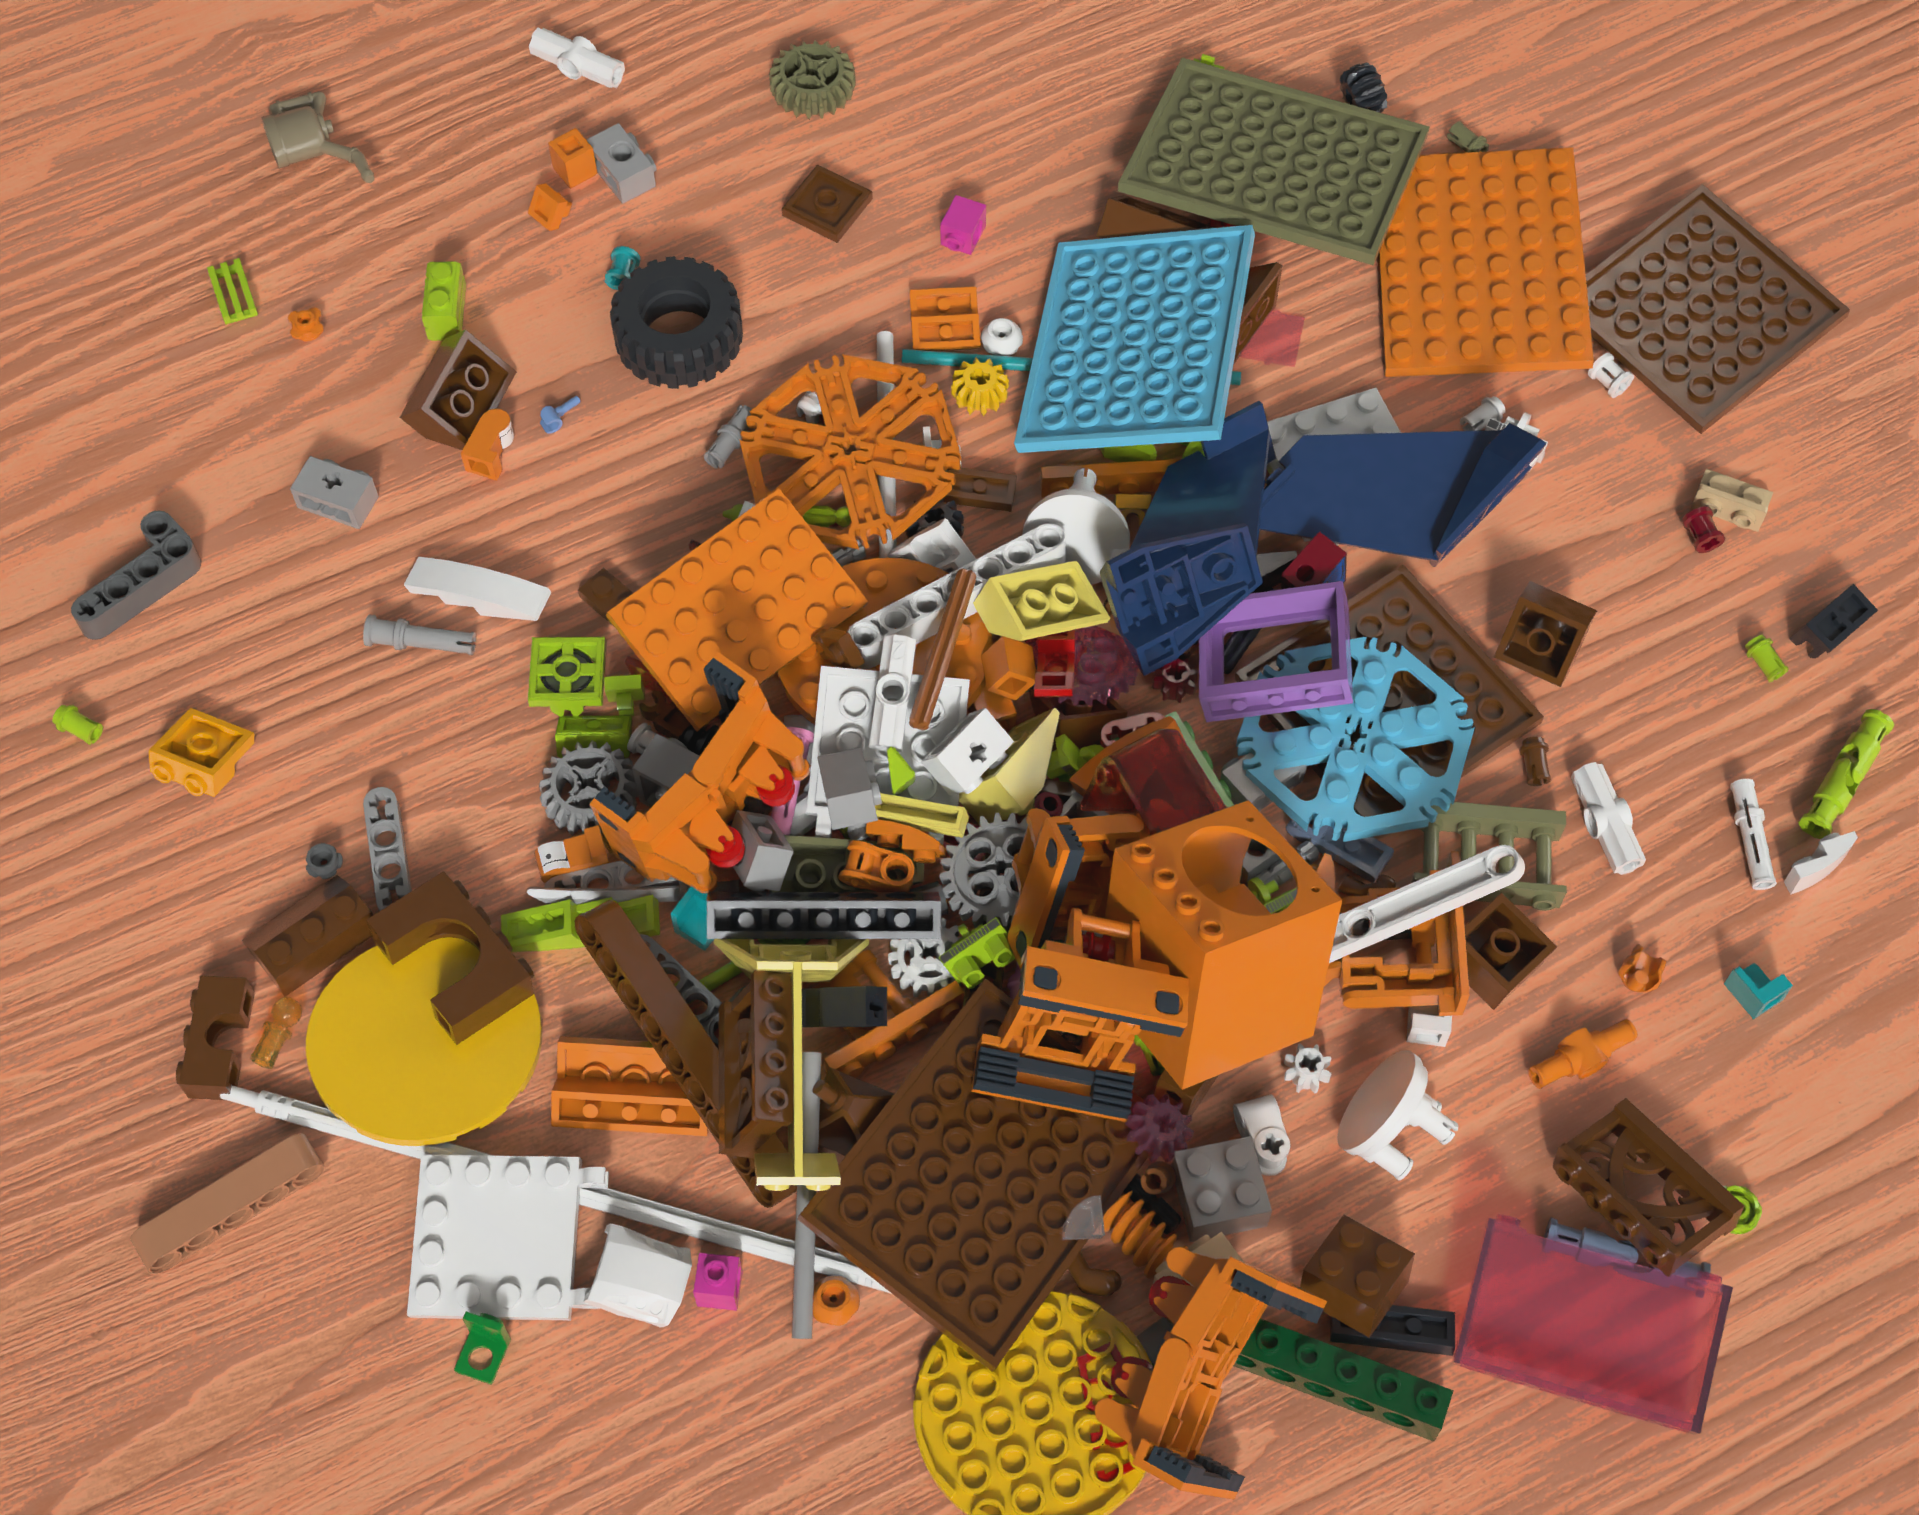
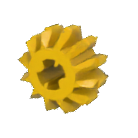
(979, 386)

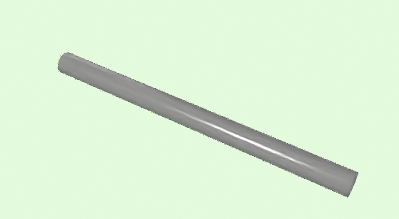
(805, 1238)

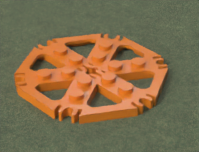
(870, 435)

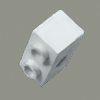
(968, 752)

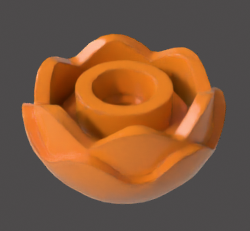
(840, 1311)

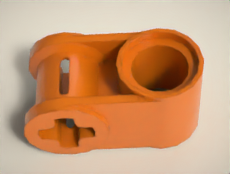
(874, 868)

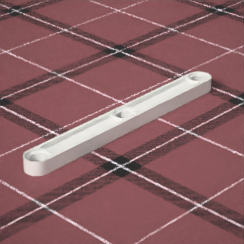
(1426, 899)

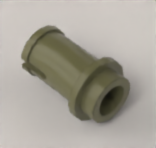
(1467, 139)

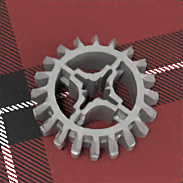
(586, 770)

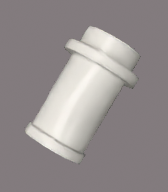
(1480, 416)

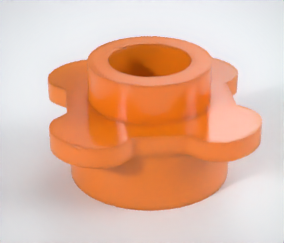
(307, 331)

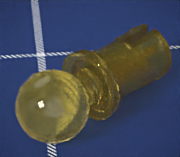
(285, 1014)

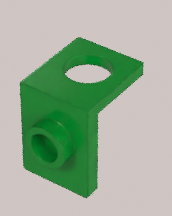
(488, 1333)

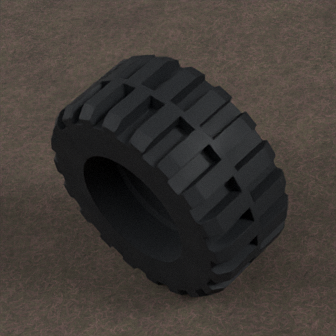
(672, 288)

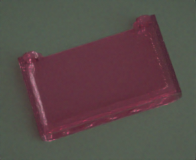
(1592, 1327)

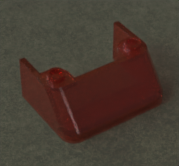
(1157, 779)

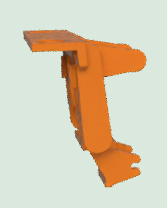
(1370, 984)

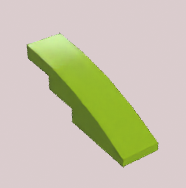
(554, 926)

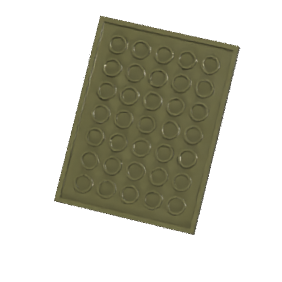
(1275, 160)

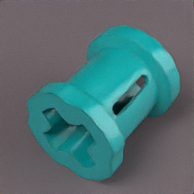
(623, 263)

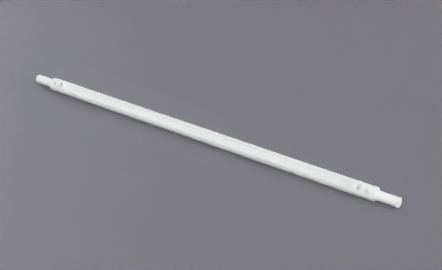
(604, 1199)

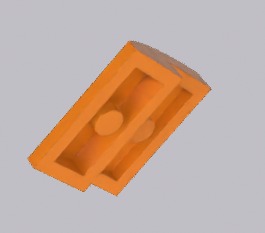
(944, 318)

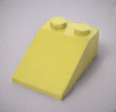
(1020, 776)

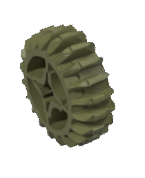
(812, 79)

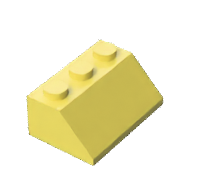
(1039, 602)

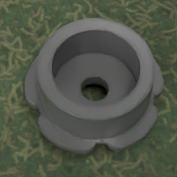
(317, 855)

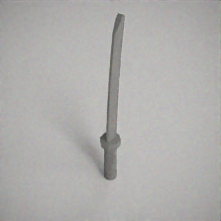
(585, 895)

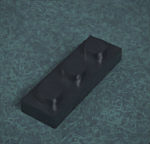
(1404, 1330)

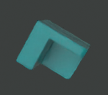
(690, 918)
(1756, 990)

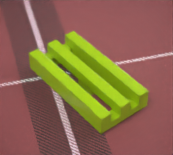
(226, 272)

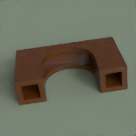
(443, 911)

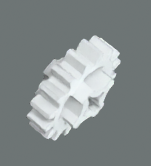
(922, 973)

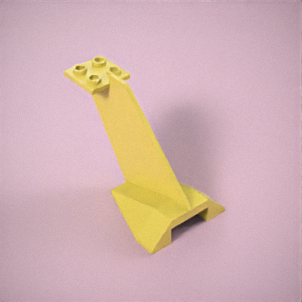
(803, 964)

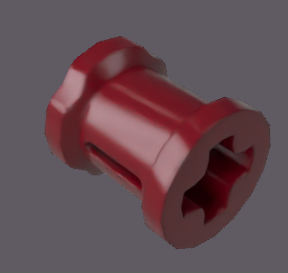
(1703, 529)

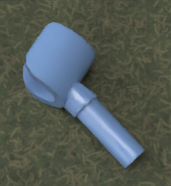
(551, 418)

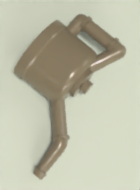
(300, 133)

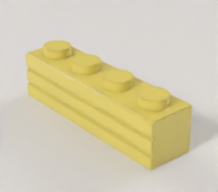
(923, 815)

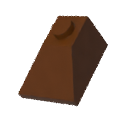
(1079, 722)

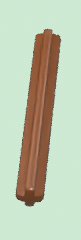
(942, 649)

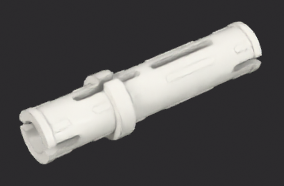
(1744, 796)

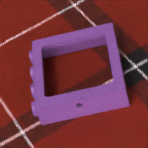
(1282, 693)

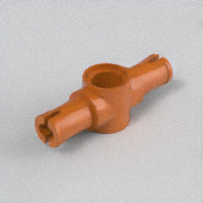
(1582, 1053)

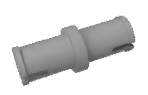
(728, 438)

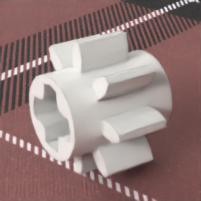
(1302, 1076)

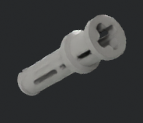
(402, 634)

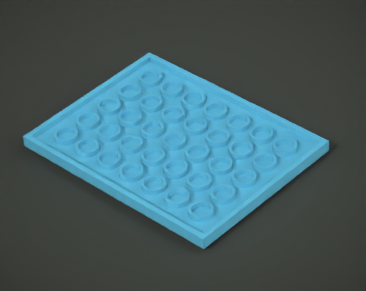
(1137, 340)

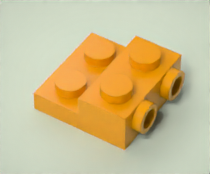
(199, 752)

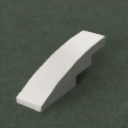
(478, 587)

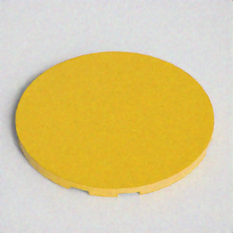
(392, 1065)
(1023, 1432)

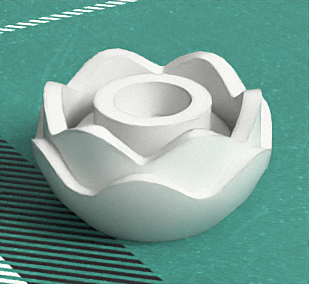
(1005, 345)

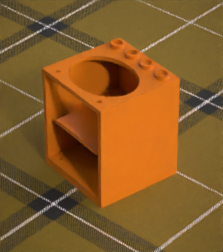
(1248, 970)

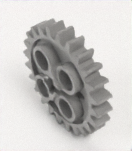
(1000, 841)

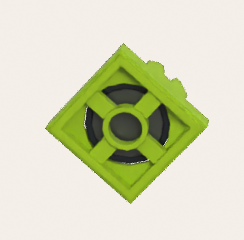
(567, 673)

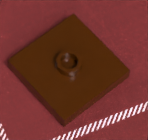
(827, 203)

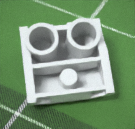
(640, 1277)

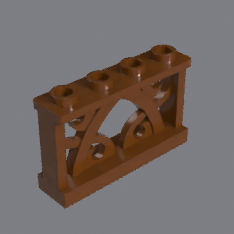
(755, 1064)
(1641, 1221)

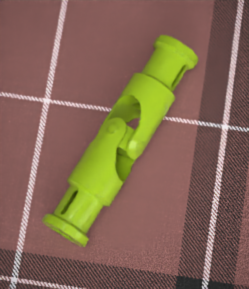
(1846, 773)

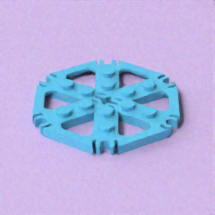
(1380, 745)

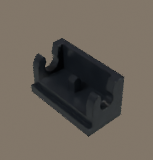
(1835, 622)

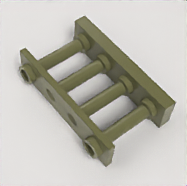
(1505, 824)

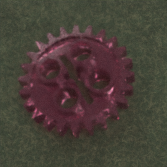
(1102, 670)

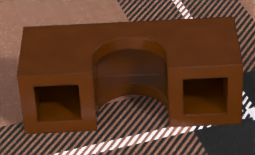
(216, 1007)

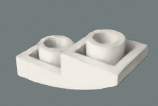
(1824, 860)

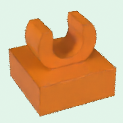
(548, 207)

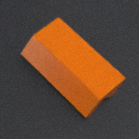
(619, 1089)

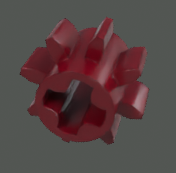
(1175, 680)

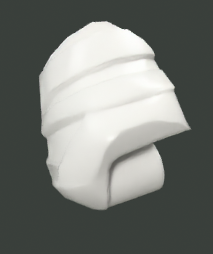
(810, 406)

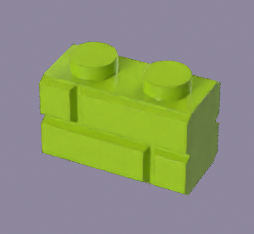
(443, 300)

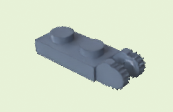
(1362, 856)

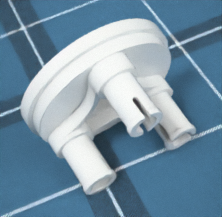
(1089, 523)
(1384, 1106)

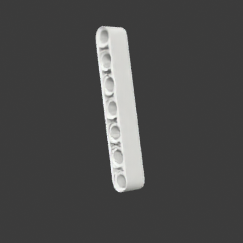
(922, 611)

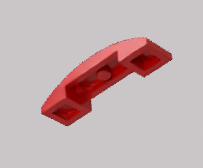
(1055, 665)

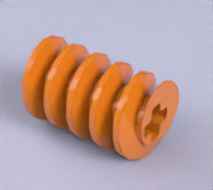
(1138, 1234)

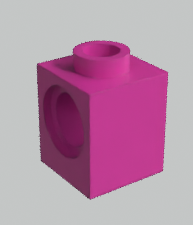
(963, 225)
(718, 1281)

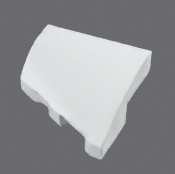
(936, 546)

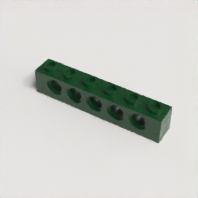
(1345, 1379)

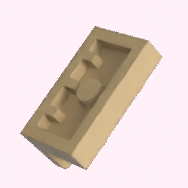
(1733, 500)

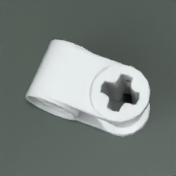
(1264, 1123)

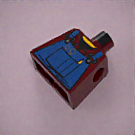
(1316, 564)

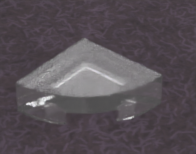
(1085, 1220)

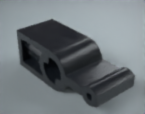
(844, 1007)

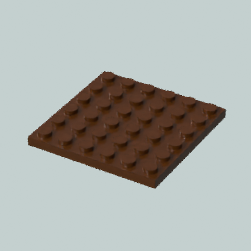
(1706, 308)
(1407, 614)

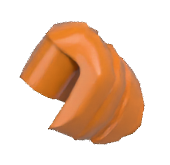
(1641, 971)

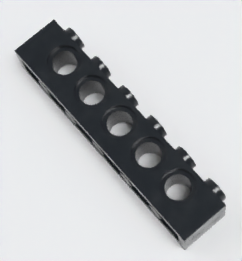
(823, 915)

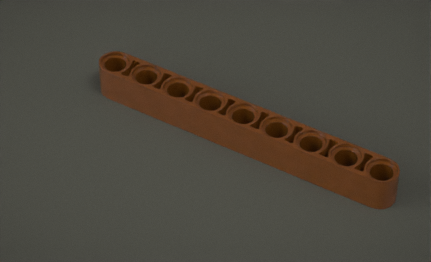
(666, 1024)

